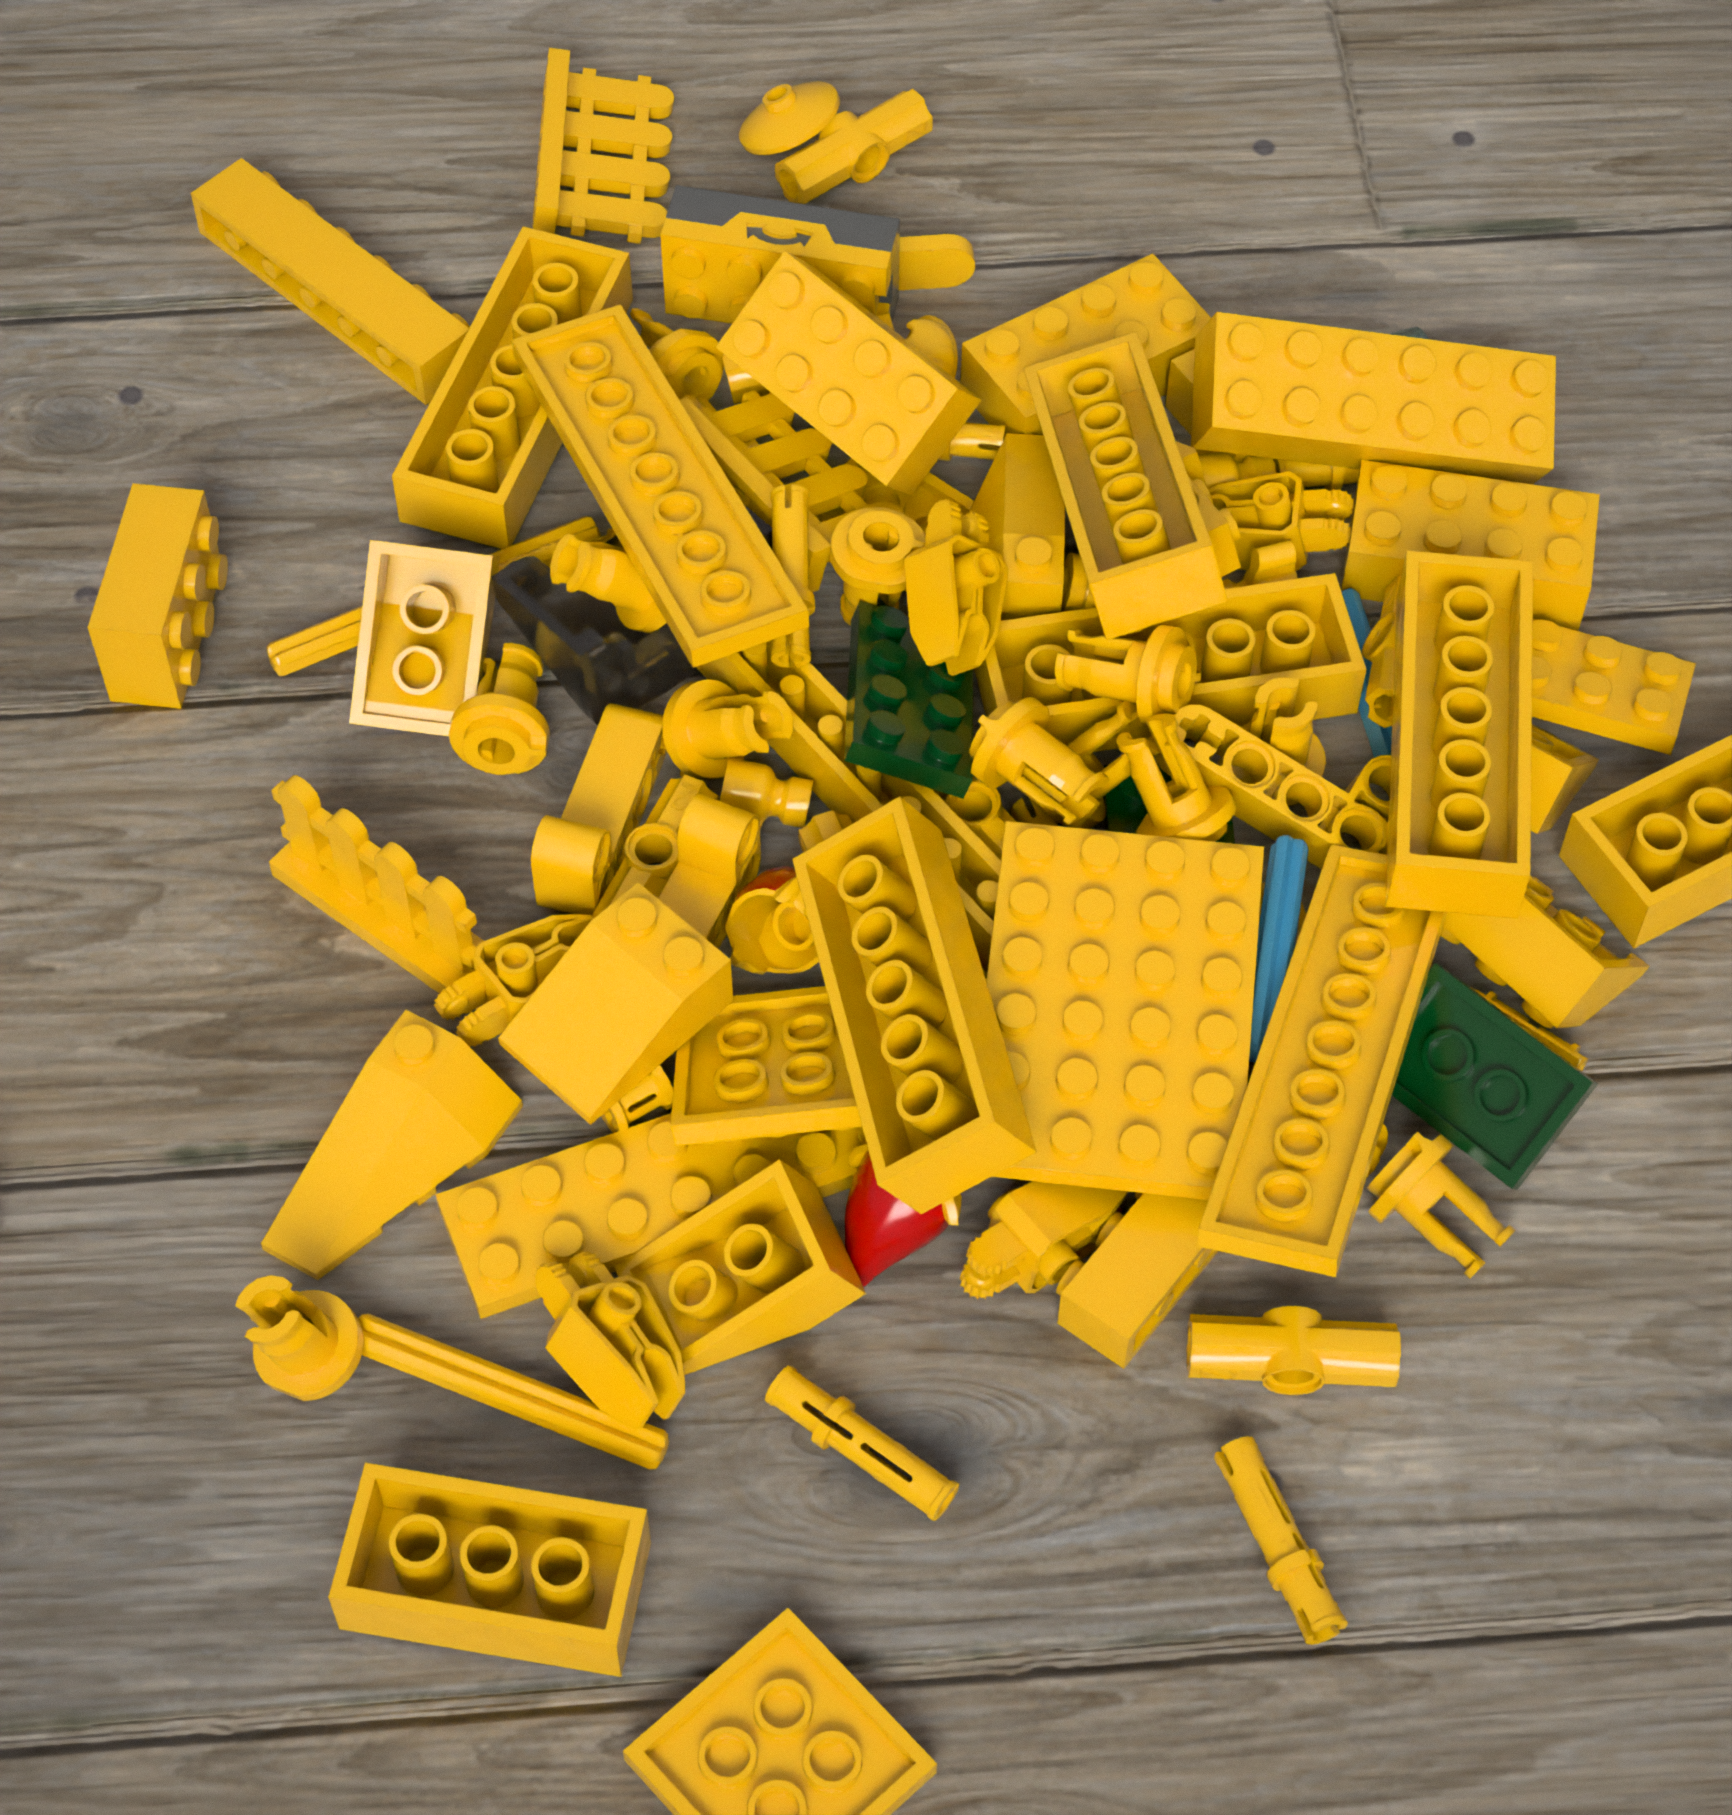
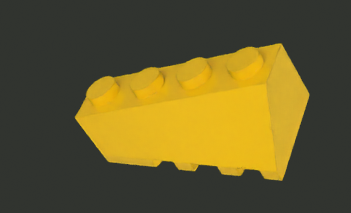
(1546, 958)

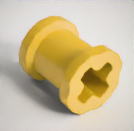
(645, 1097)

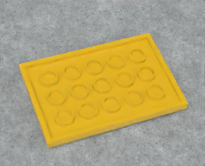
(1125, 1002)

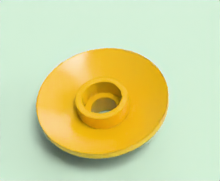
(789, 117)

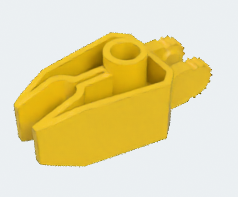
(1280, 510)
(955, 589)
(507, 975)
(1036, 1236)
(611, 1339)

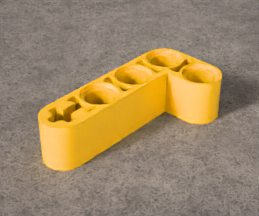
(1282, 778)
(585, 847)
(715, 861)

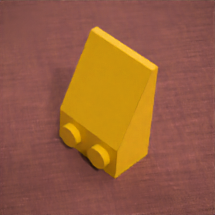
(421, 635)
(619, 1003)
(748, 1269)

